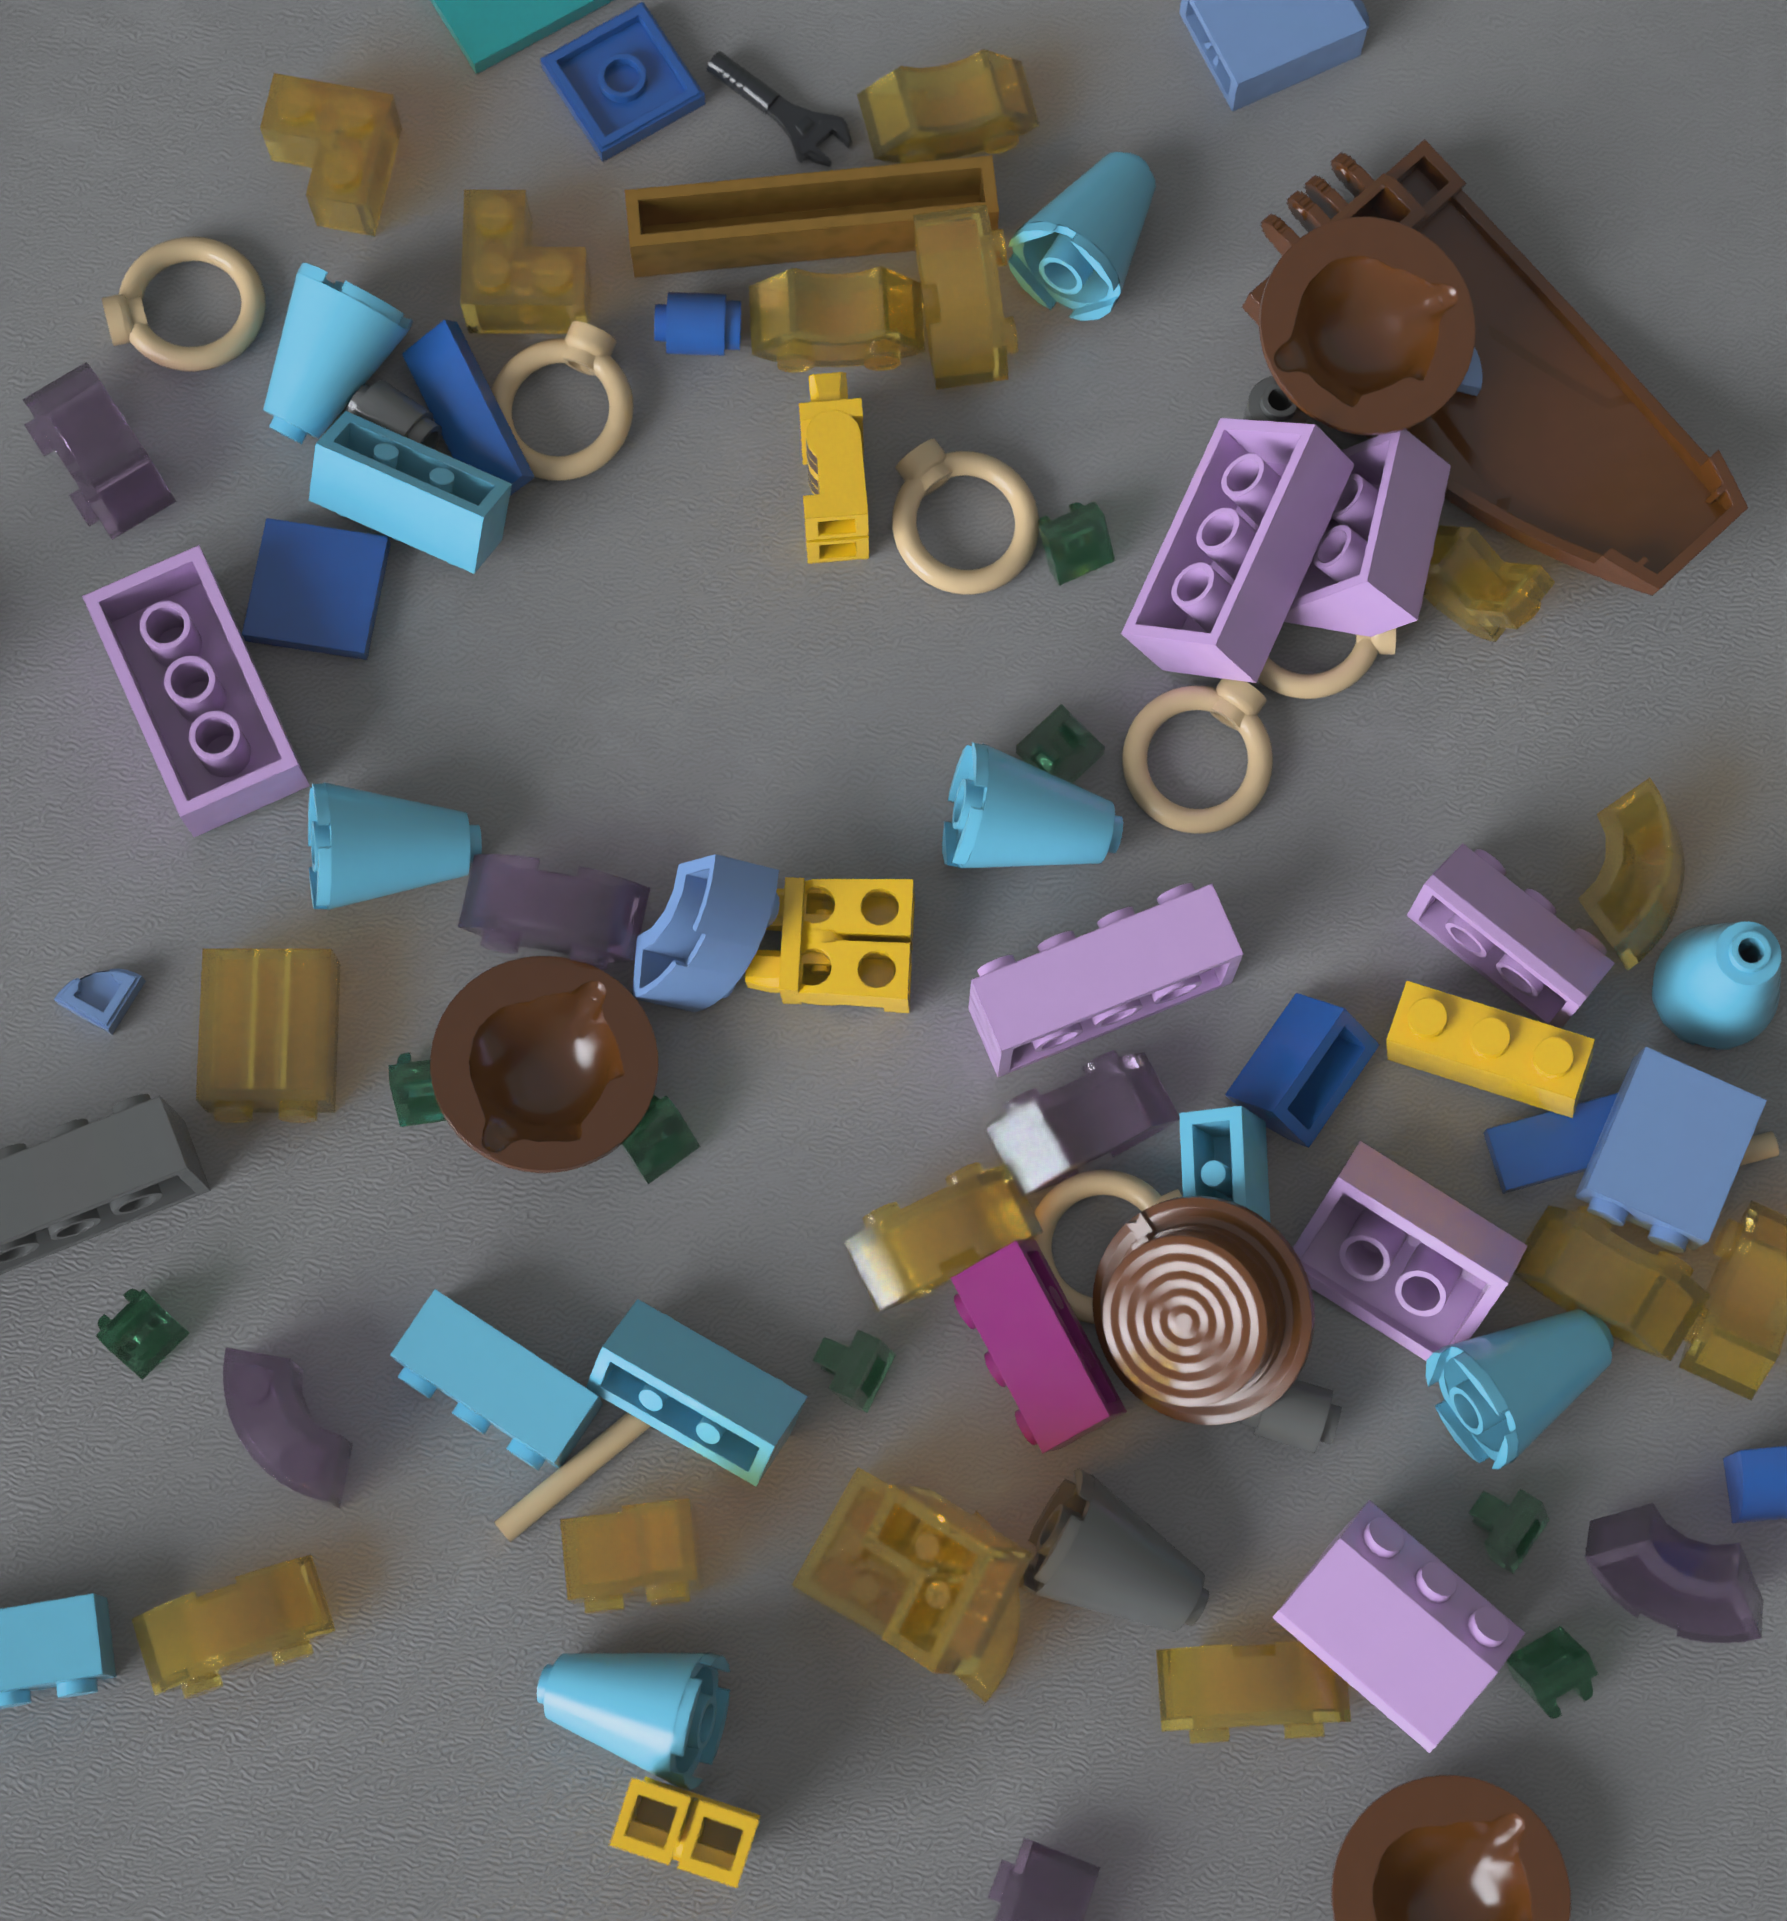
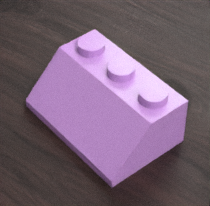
(1378, 540)
(1510, 936)
(1405, 1255)
(1399, 1626)

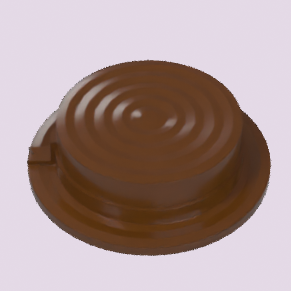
(1367, 325)
(544, 1064)
(1203, 1310)
(1449, 1855)

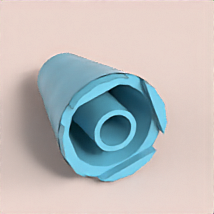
(1085, 238)
(327, 351)
(1023, 816)
(382, 845)
(1718, 983)
(1516, 1381)
(642, 1707)

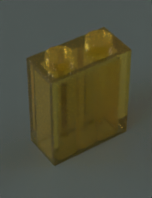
(268, 1033)

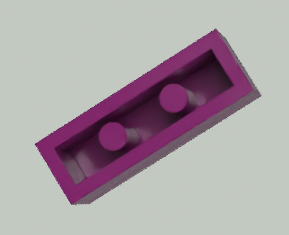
(1036, 1346)

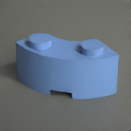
(705, 933)

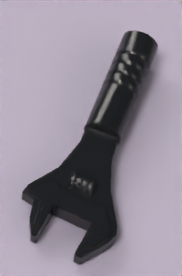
(804, 127)

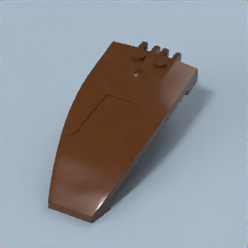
(1562, 432)

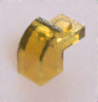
(1478, 587)

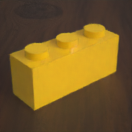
(1489, 1049)

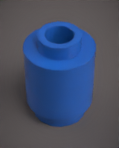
(698, 324)

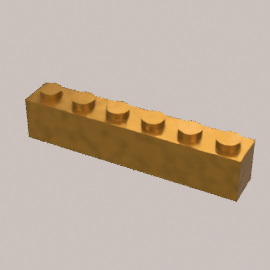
(798, 214)

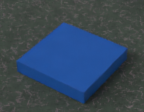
(623, 81)
(316, 588)

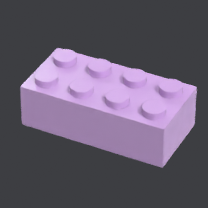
(1238, 549)
(195, 691)
(1103, 977)

